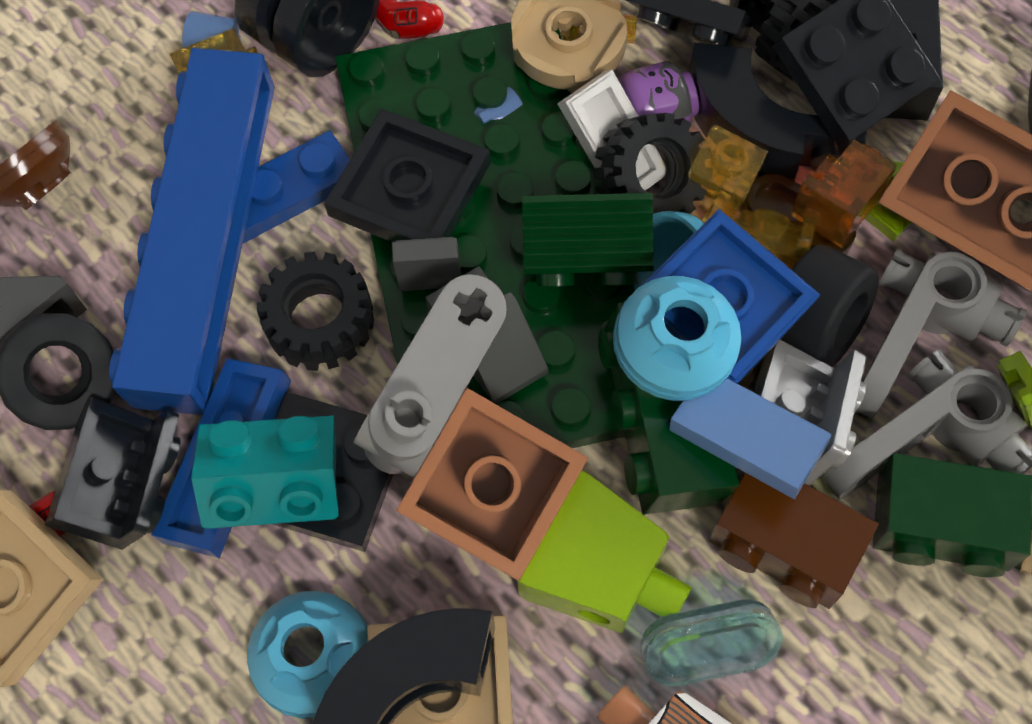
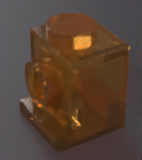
(844, 191)

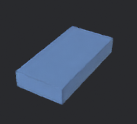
(753, 435)

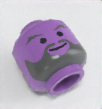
(661, 90)

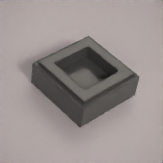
(426, 263)

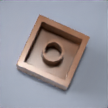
(492, 484)

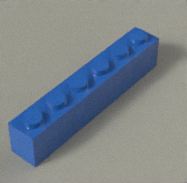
(194, 234)

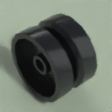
(307, 31)

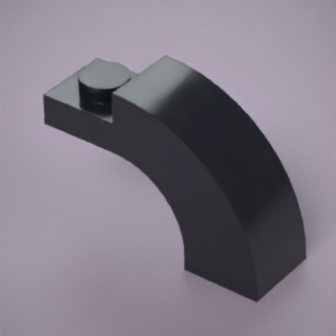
(737, 104)
(409, 662)

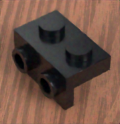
(114, 474)

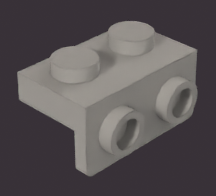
(816, 394)

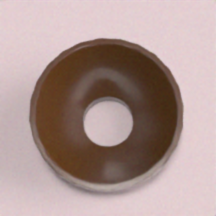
(35, 168)

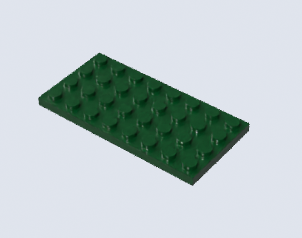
(531, 154)

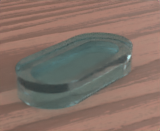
(710, 642)

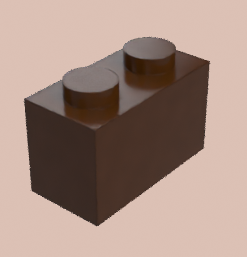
(800, 542)

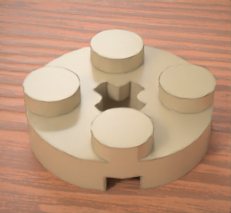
(563, 62)

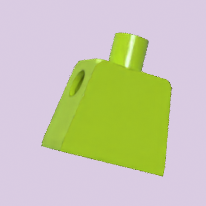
(601, 561)

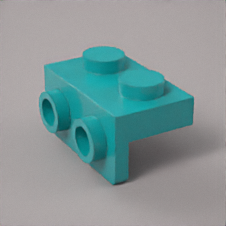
(266, 472)

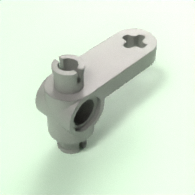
(972, 311)
(431, 377)
(990, 439)

